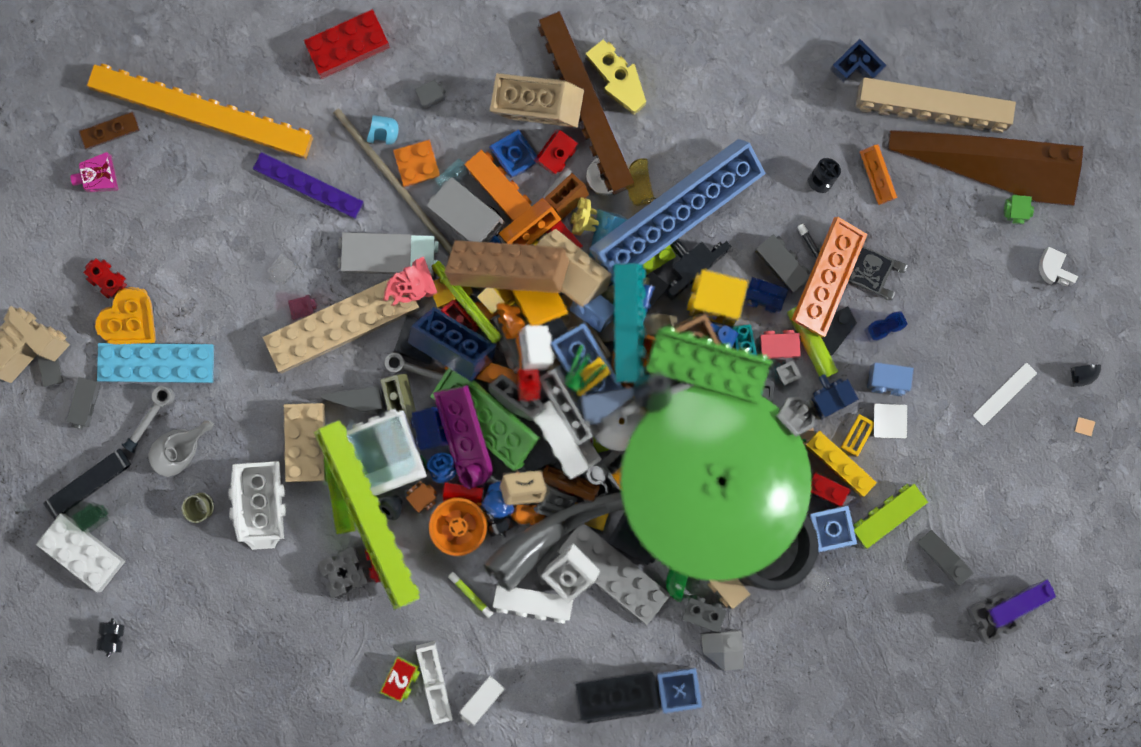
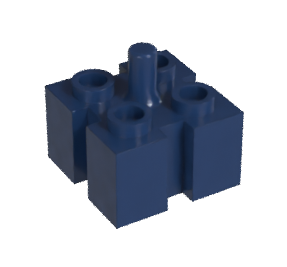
(833, 396)

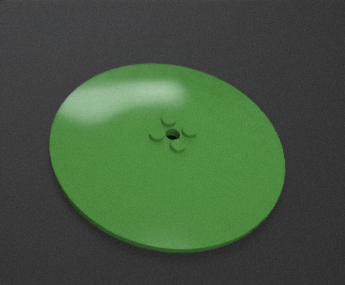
(675, 494)

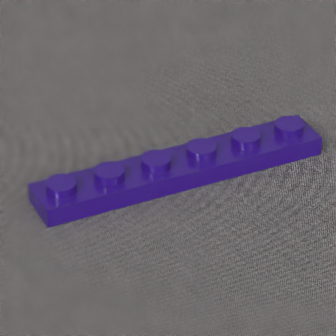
(308, 185)

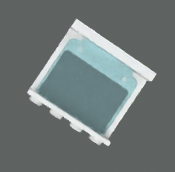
(387, 451)

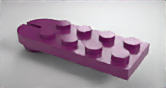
(464, 436)

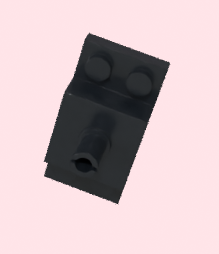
(692, 263)

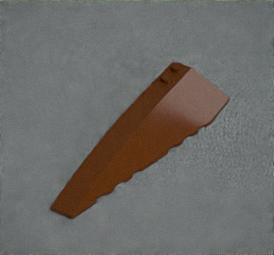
(1018, 166)

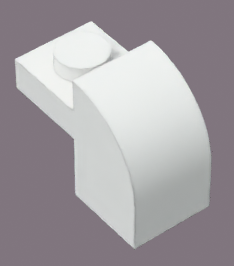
(1050, 268)

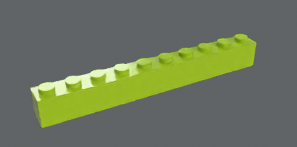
(367, 515)

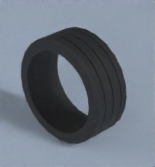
(800, 568)

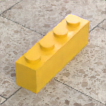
(840, 464)

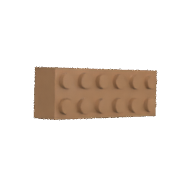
(507, 266)

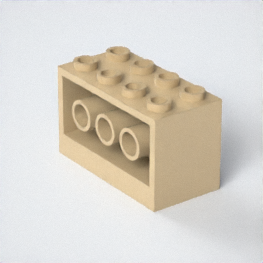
(536, 100)

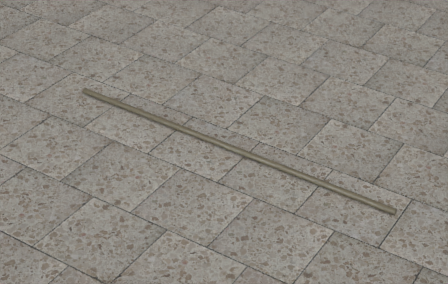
(398, 186)

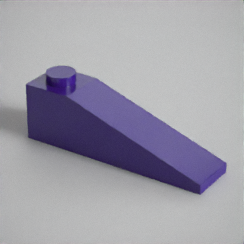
(1022, 603)

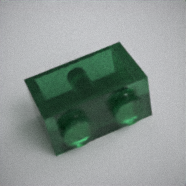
(91, 517)

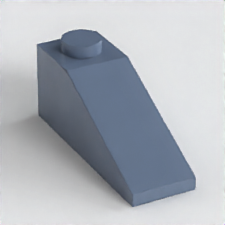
(600, 405)

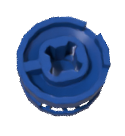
(441, 467)

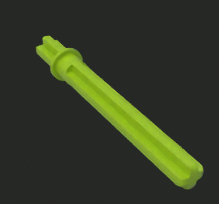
(467, 303)

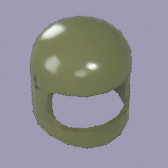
(198, 507)

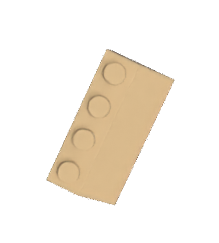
(584, 276)

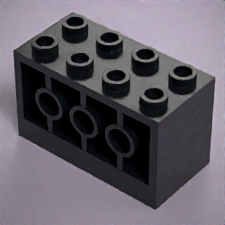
(617, 697)

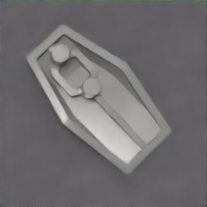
(797, 415)

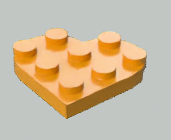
(128, 318)

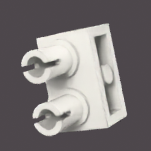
(536, 347)

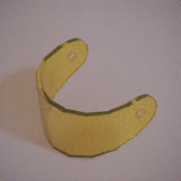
(642, 192)

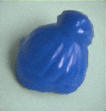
(495, 503)

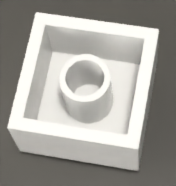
(570, 573)

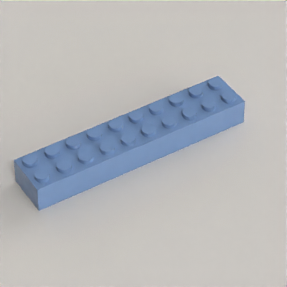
(680, 208)

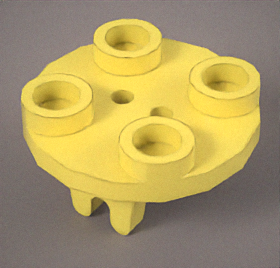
(582, 218)

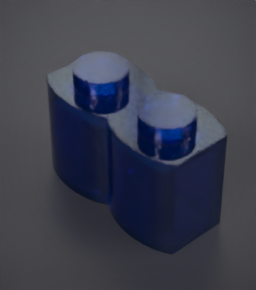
(889, 325)

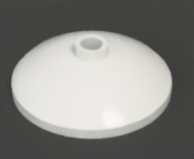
(614, 435)

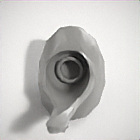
(176, 449)

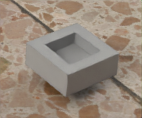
(788, 373)

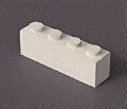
(532, 602)

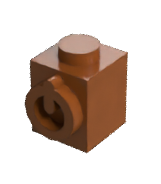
(421, 496)

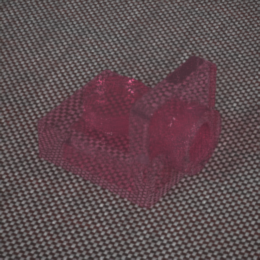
(302, 307)

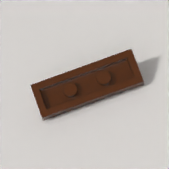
(576, 485)

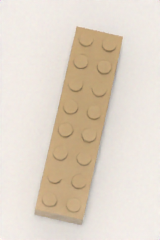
(935, 105)
(335, 327)

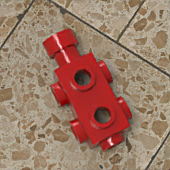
(104, 277)

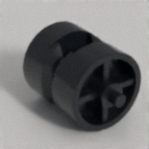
(824, 175)
(497, 525)
(110, 637)

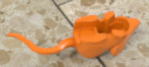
(511, 324)
(525, 514)

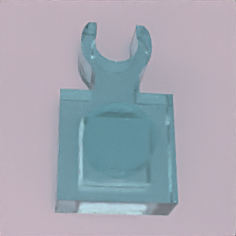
(453, 170)

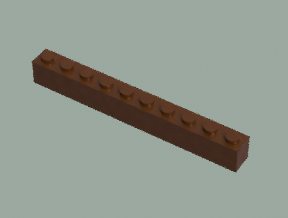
(591, 115)

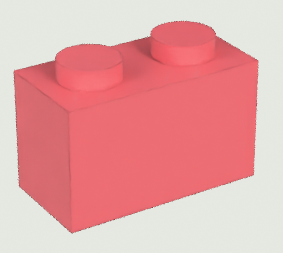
(780, 345)

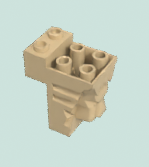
(23, 339)

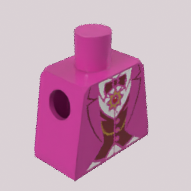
(96, 174)

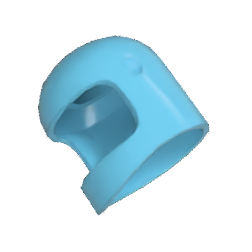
(380, 126)

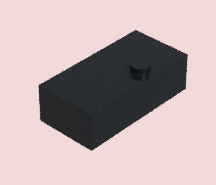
(541, 452)

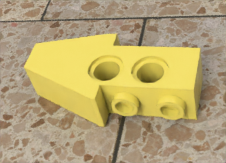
(626, 91)

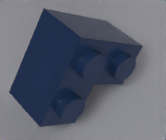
(858, 58)

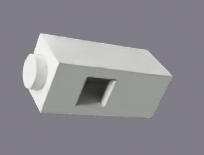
(481, 701)

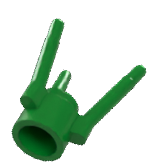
(574, 379)

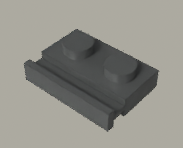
(555, 501)

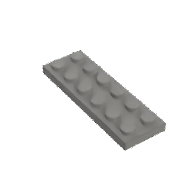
(619, 575)

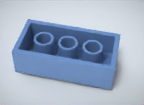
(566, 349)

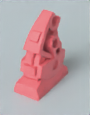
(410, 282)

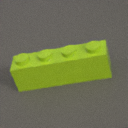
(889, 515)

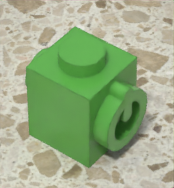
(1018, 209)

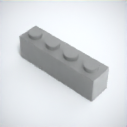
(568, 405)

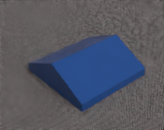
(514, 153)

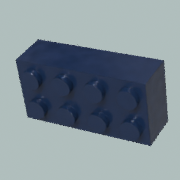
(452, 343)

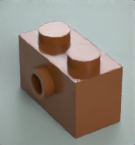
(566, 195)

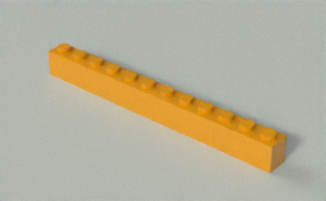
(199, 111)

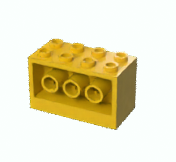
(717, 297)

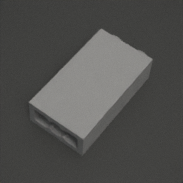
(465, 212)
(374, 253)

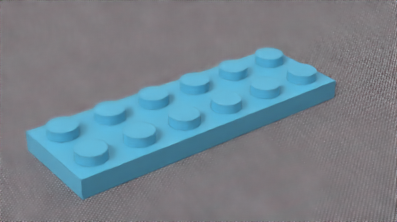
(155, 363)

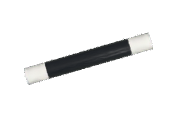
(808, 239)

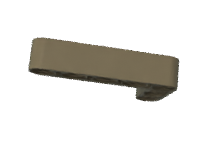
(651, 324)

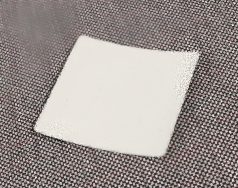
(890, 421)

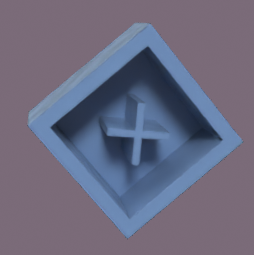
(890, 378)
(679, 690)

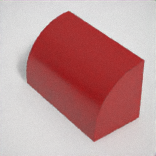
(459, 491)

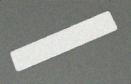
(1005, 393)

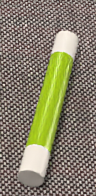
(470, 594)

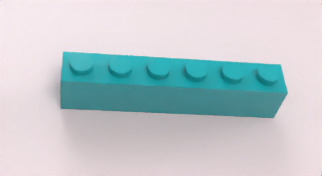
(629, 322)

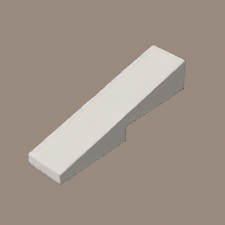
(434, 682)

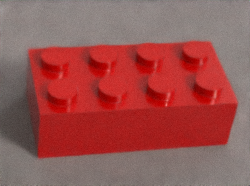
(347, 44)

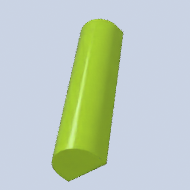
(815, 349)

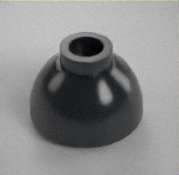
(391, 506)

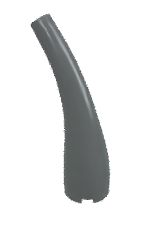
(525, 549)

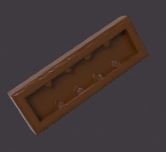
(109, 130)

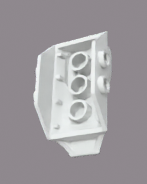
(257, 504)

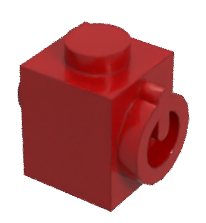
(528, 384)

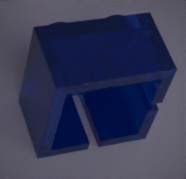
(426, 425)

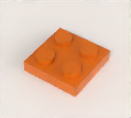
(416, 163)

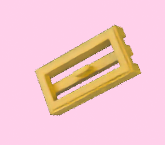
(850, 449)

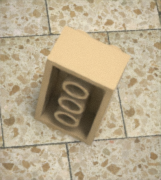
(302, 451)

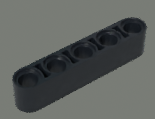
(87, 483)

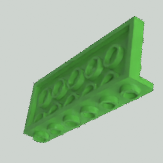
(708, 364)
(500, 429)

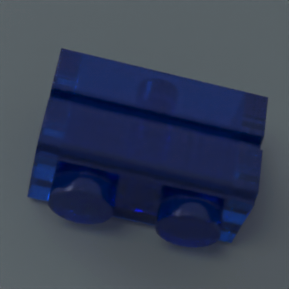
(765, 294)

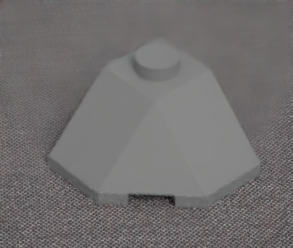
(724, 649)

